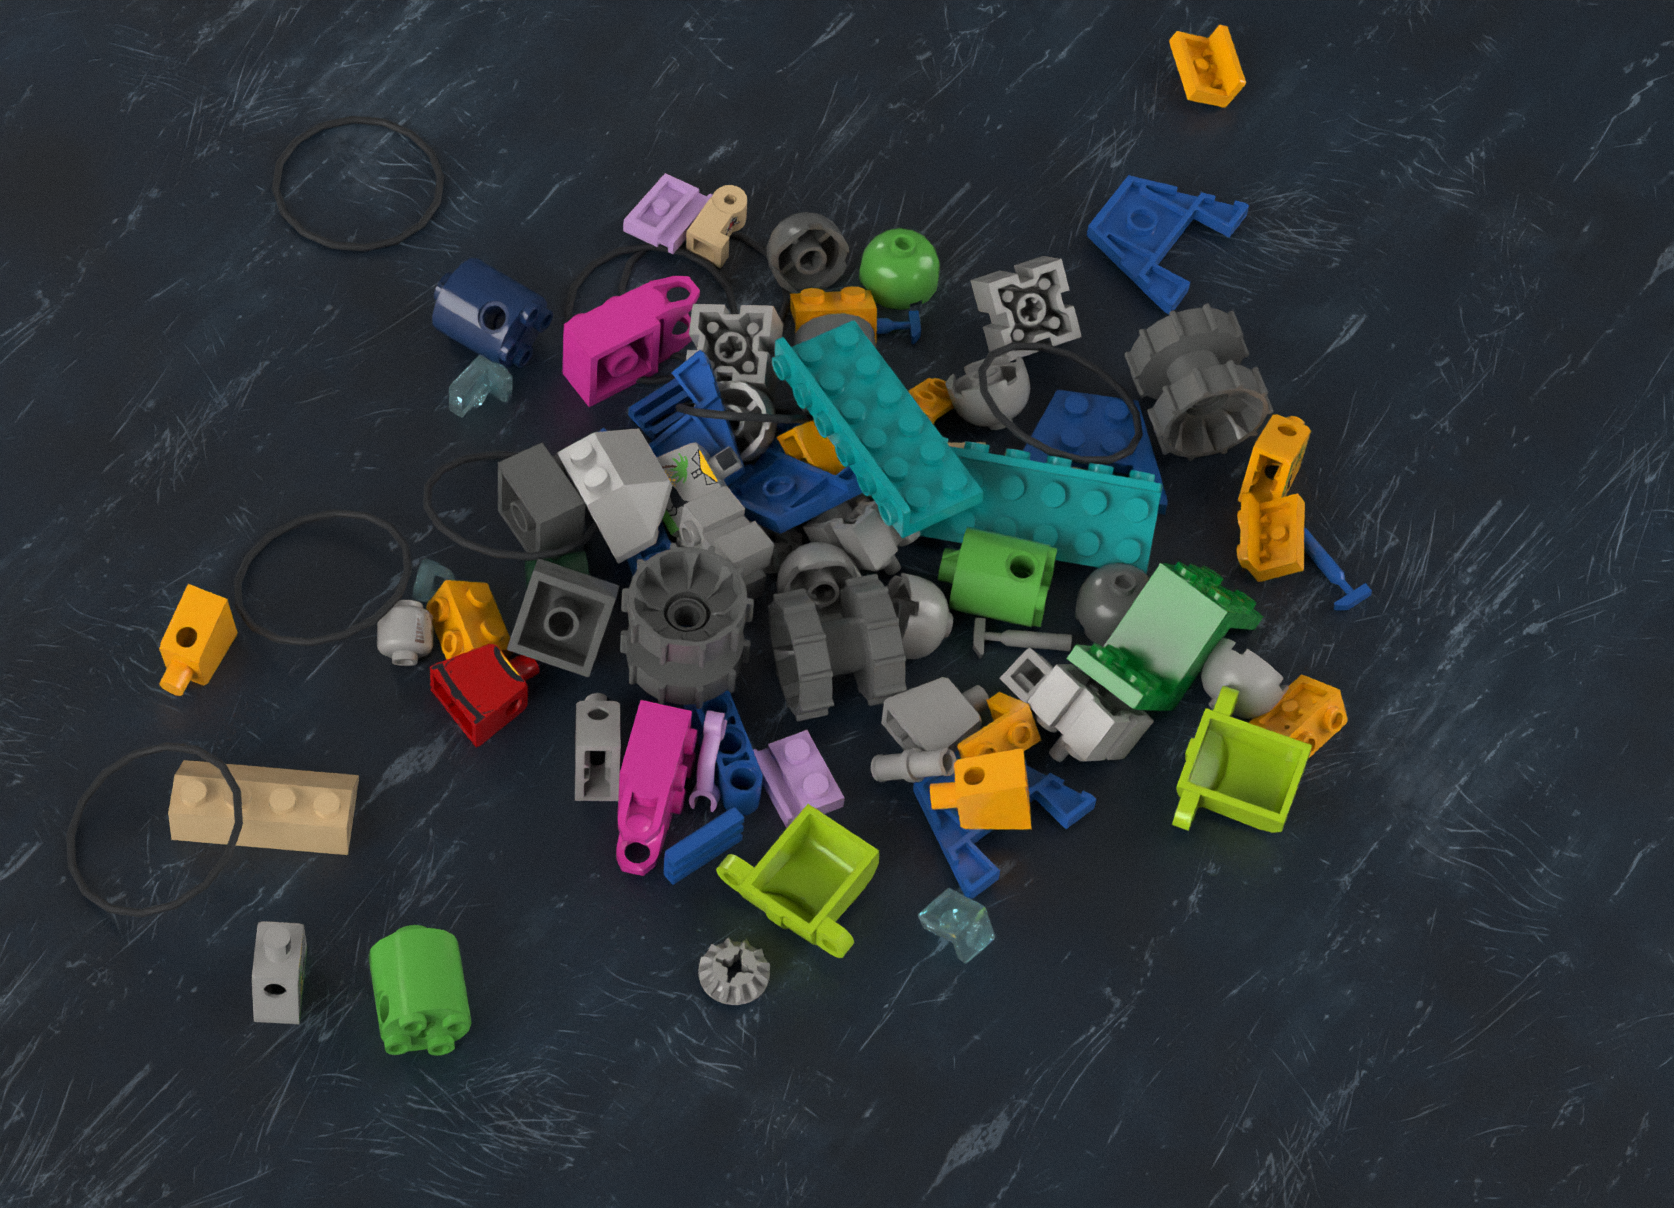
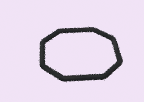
(781, 416)

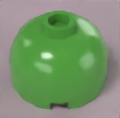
(900, 268)

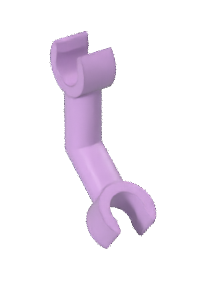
(713, 733)

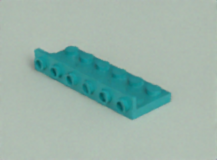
(877, 428)
(1081, 512)

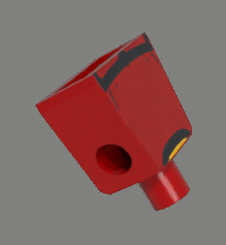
(483, 689)

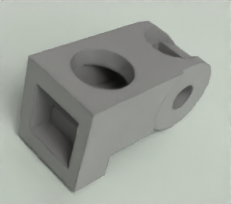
(1027, 674)

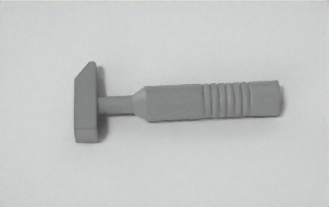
(1019, 638)

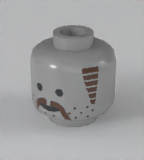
(405, 633)

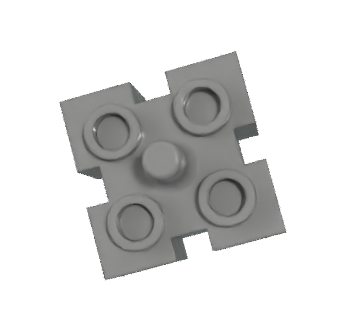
(1026, 306)
(737, 343)
(720, 522)
(860, 533)
(1088, 716)

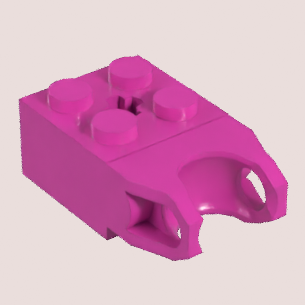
(625, 338)
(653, 780)

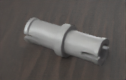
(913, 765)

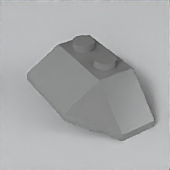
(620, 487)

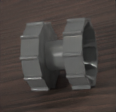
(1199, 386)
(693, 590)
(859, 643)

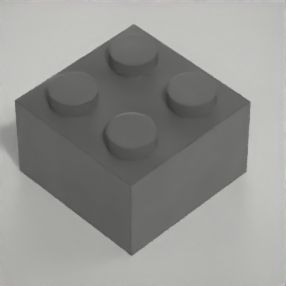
(540, 501)
(563, 617)

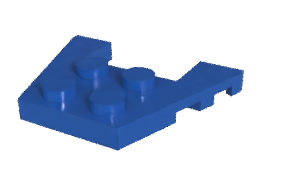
(1144, 224)
(1095, 427)
(712, 434)
(787, 491)
(967, 862)

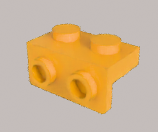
(1208, 66)
(816, 303)
(1271, 536)
(467, 618)

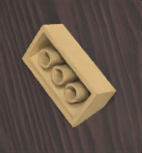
(278, 807)

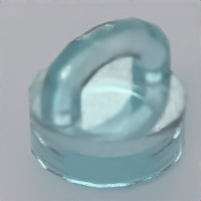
(427, 577)

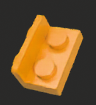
(1306, 713)

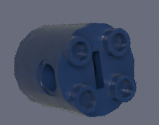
(490, 313)

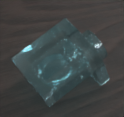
(476, 382)
(960, 922)

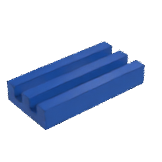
(656, 405)
(703, 845)

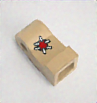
(715, 223)

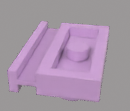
(665, 213)
(797, 777)

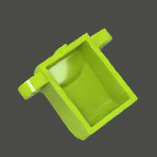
(1239, 770)
(807, 879)

